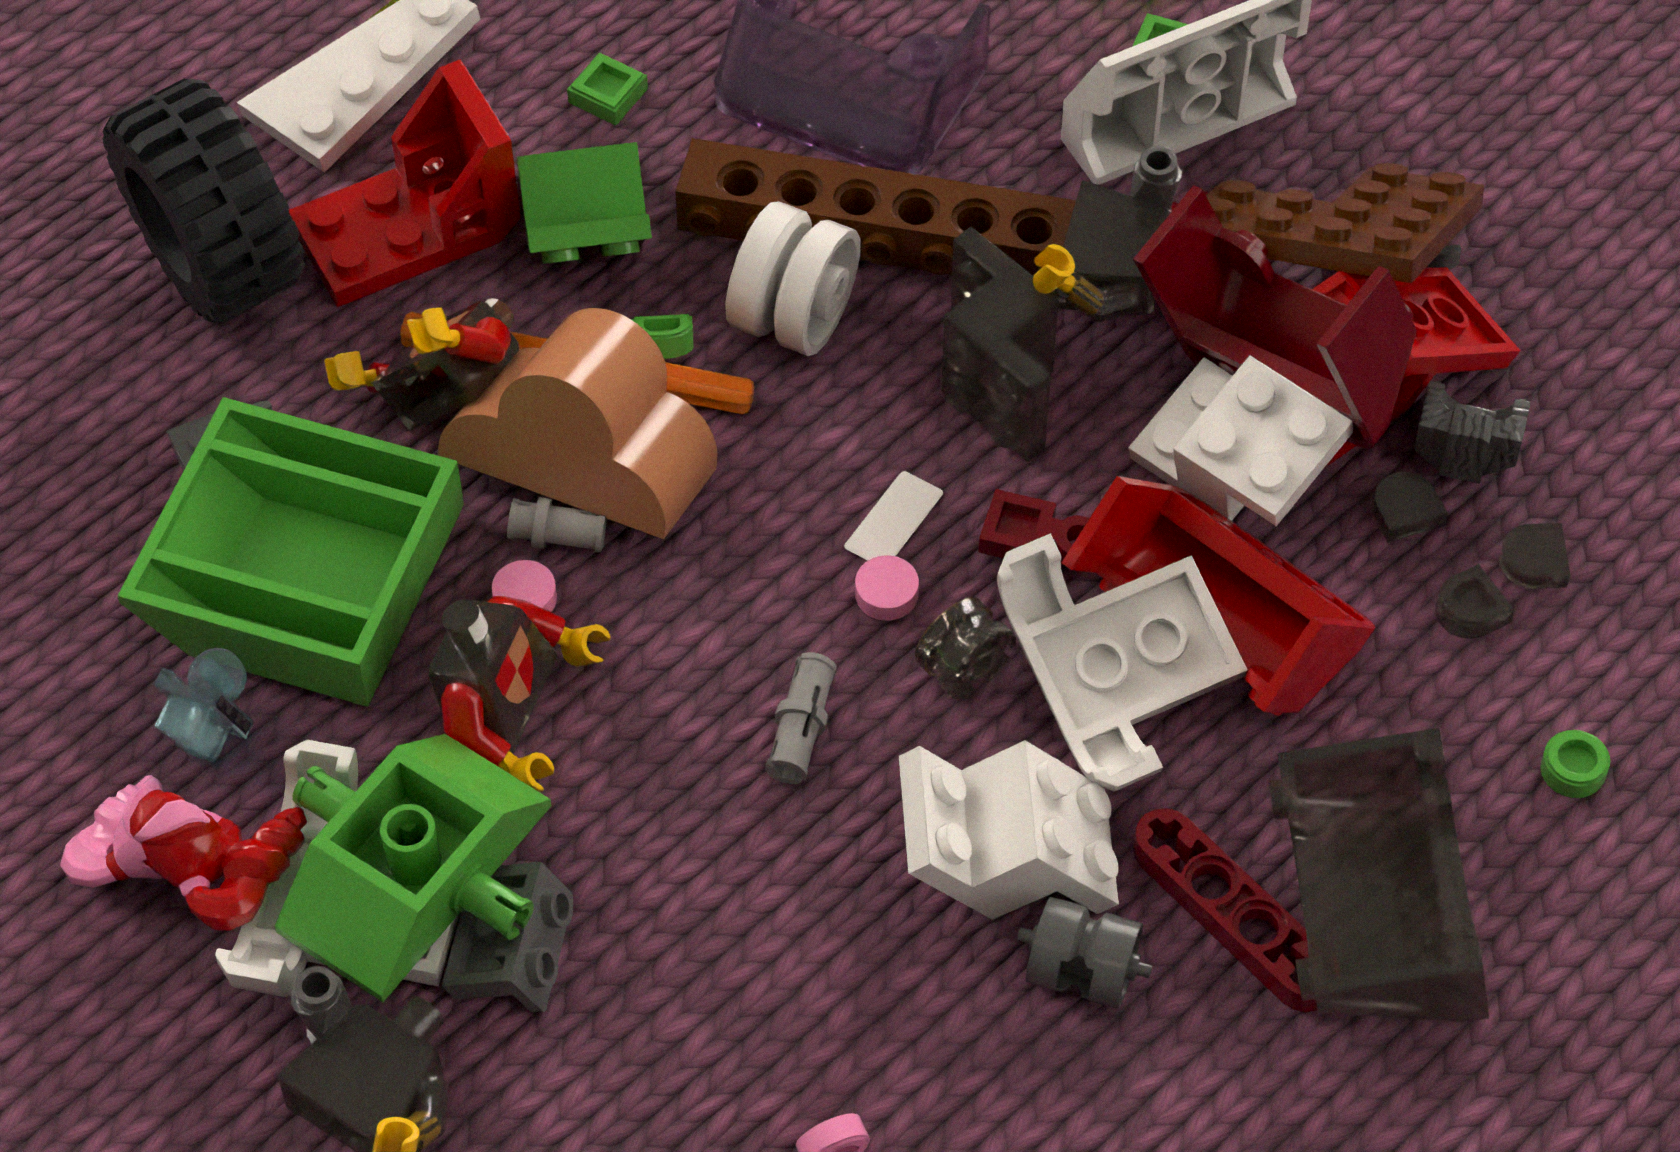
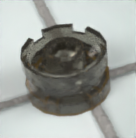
(964, 647)

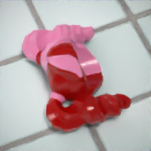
(191, 848)

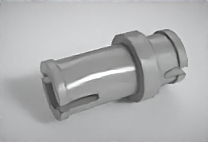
(555, 525)

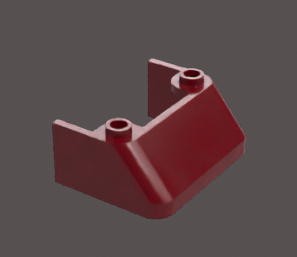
(1233, 305)

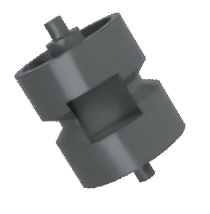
(1084, 952)

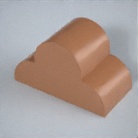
(590, 425)

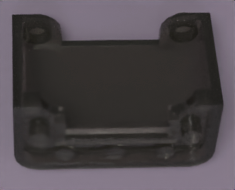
(1381, 880)

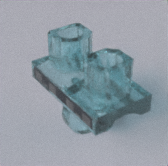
(204, 711)

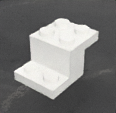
(1241, 439)
(1008, 830)

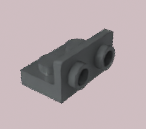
(526, 966)

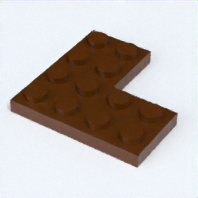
(1377, 221)

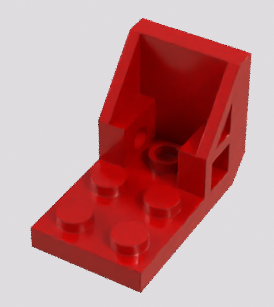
(438, 205)
(1450, 329)

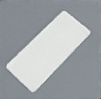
(894, 517)

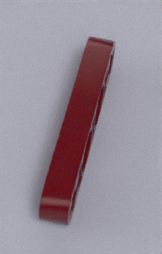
(1226, 914)

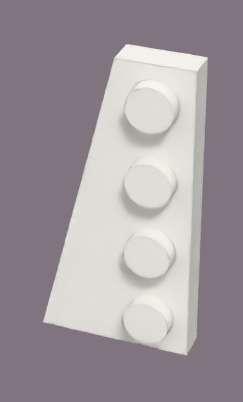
(355, 80)

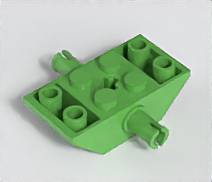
(406, 859)

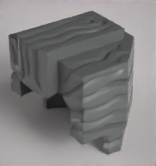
(1469, 439)

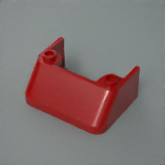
(1279, 617)

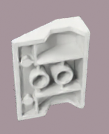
(1183, 87)

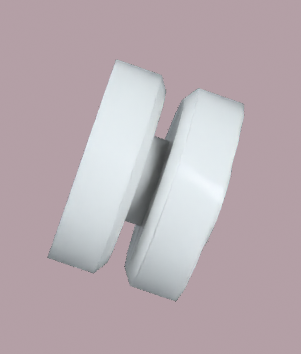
(792, 278)

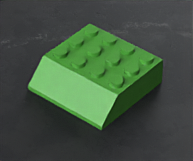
(295, 549)

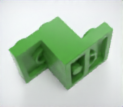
(583, 201)

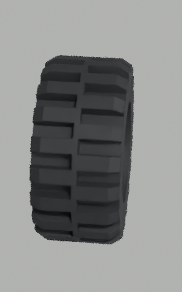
(204, 200)

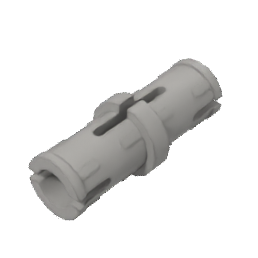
(801, 718)

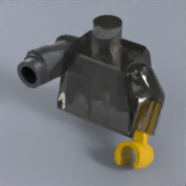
(1105, 233)
(363, 1074)

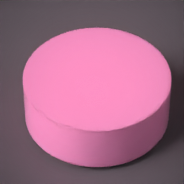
(528, 582)
(886, 588)
(836, 1134)

